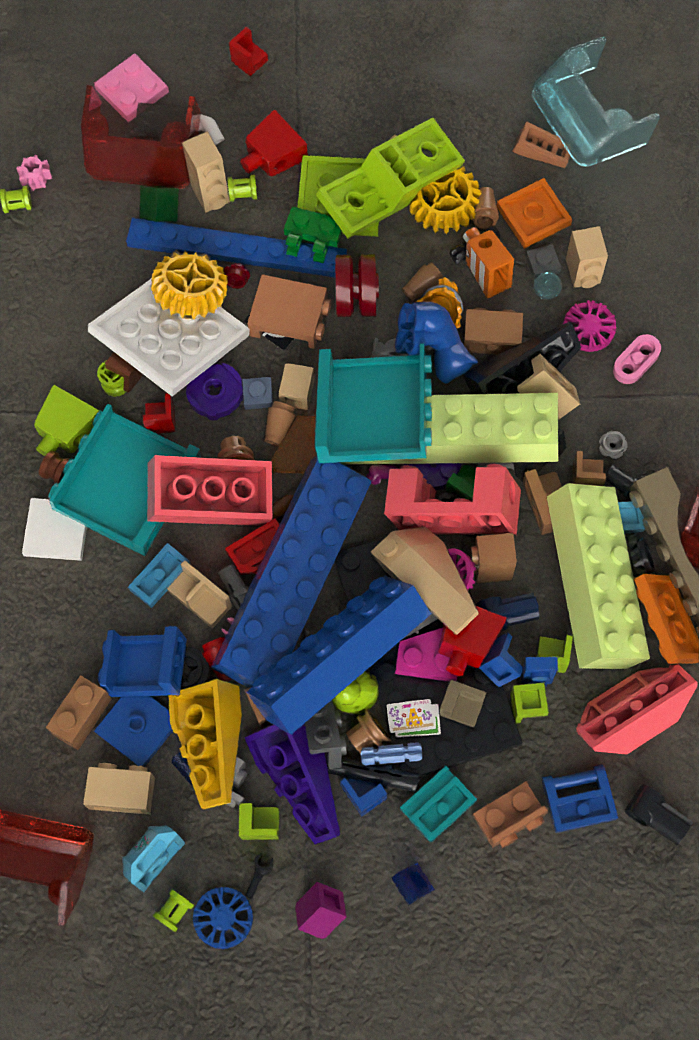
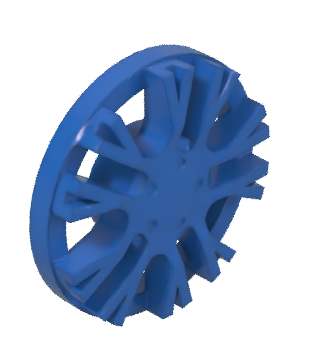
(222, 917)

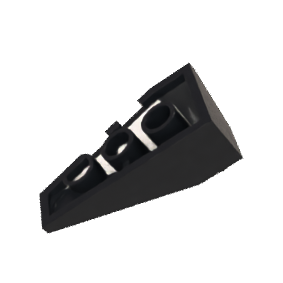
(510, 368)

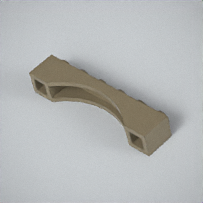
(658, 502)

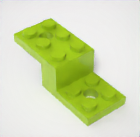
(390, 177)

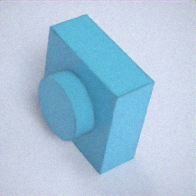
(631, 517)

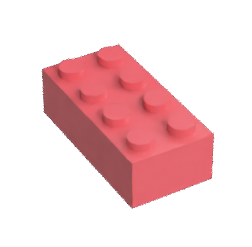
(209, 491)

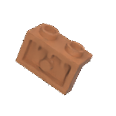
(510, 815)

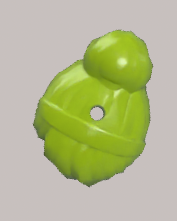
(358, 696)

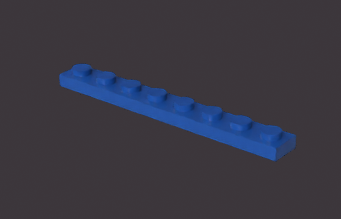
(229, 247)

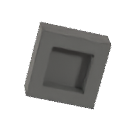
(543, 260)

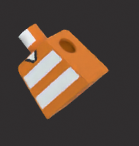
(489, 261)

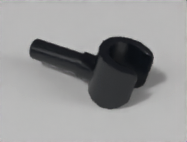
(258, 875)

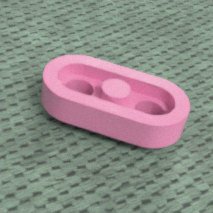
(635, 360)

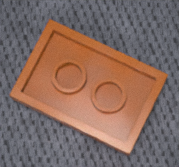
(668, 619)

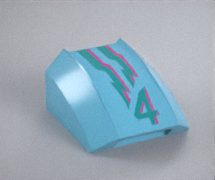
(151, 855)

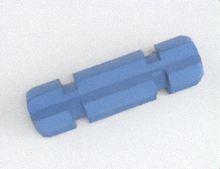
(391, 754)

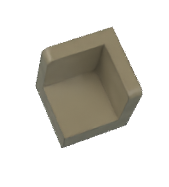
(462, 703)

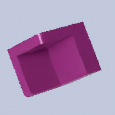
(320, 910)

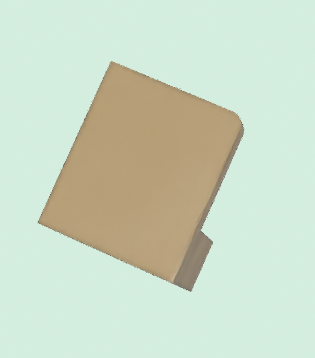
(297, 386)

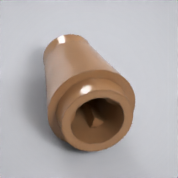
(486, 210)
(424, 279)
(278, 422)

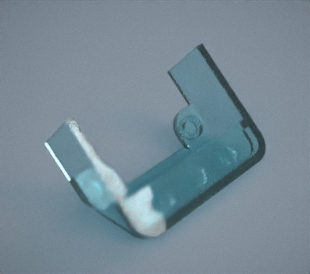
(577, 116)

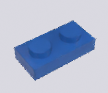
(539, 670)

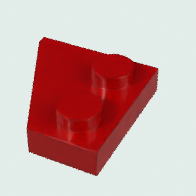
(250, 550)

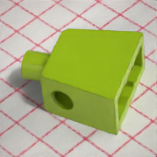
(63, 421)

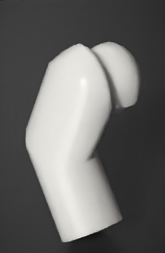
(209, 124)

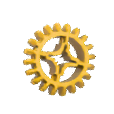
(447, 207)
(172, 286)

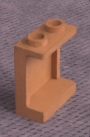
(289, 309)

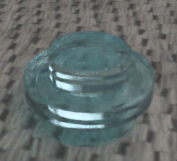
(547, 285)

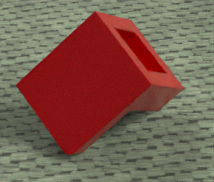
(246, 53)
(160, 416)

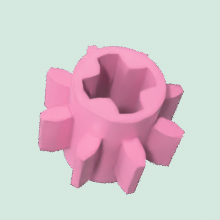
(34, 172)

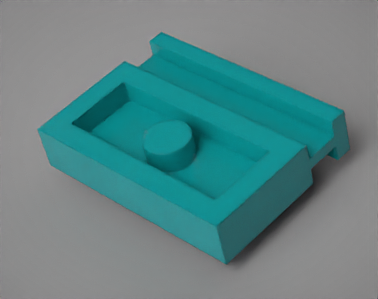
(438, 804)

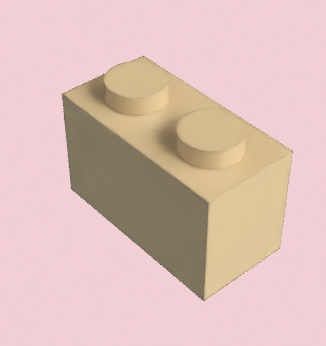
(586, 257)
(119, 789)

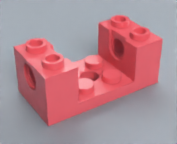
(493, 510)

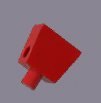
(273, 146)
(472, 643)

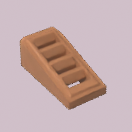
(532, 151)

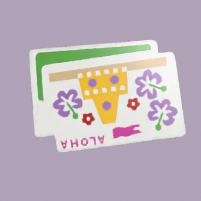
(414, 718)

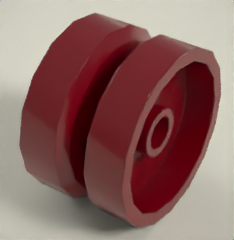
(356, 285)

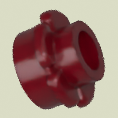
(237, 275)

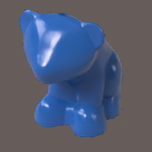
(433, 326)

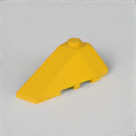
(209, 730)

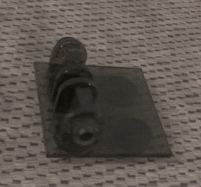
(153, 118)

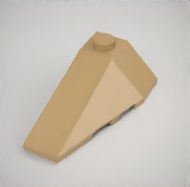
(424, 562)

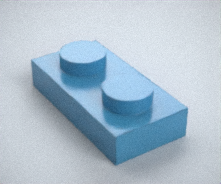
(158, 575)

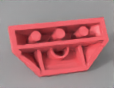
(636, 709)

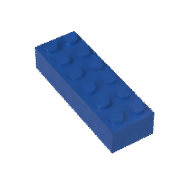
(338, 653)

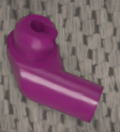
(379, 472)

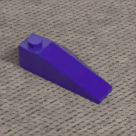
(298, 777)

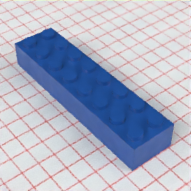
(292, 572)

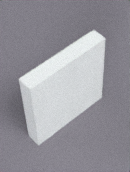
(52, 534)

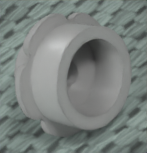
(615, 438)

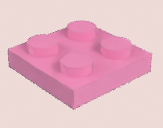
(130, 84)

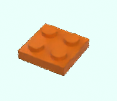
(534, 213)

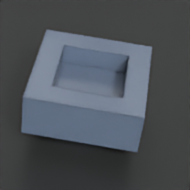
(257, 393)

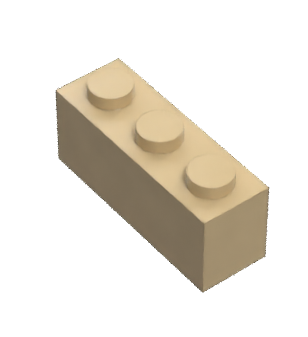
(206, 172)

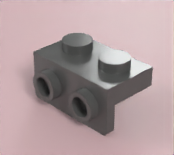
(324, 735)

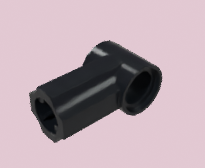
(650, 810)

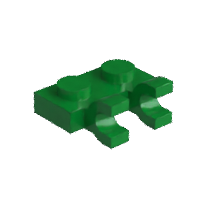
(311, 227)

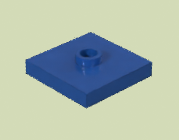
(136, 728)

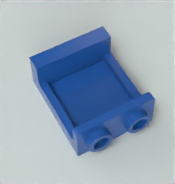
(143, 664)

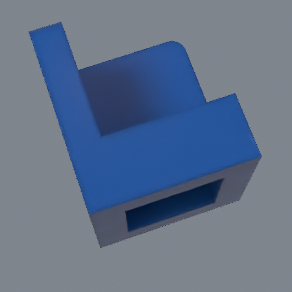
(500, 664)
(363, 794)

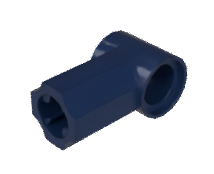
(515, 609)

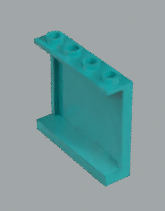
(373, 408)
(109, 480)

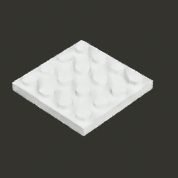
(166, 346)

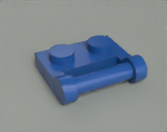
(583, 808)

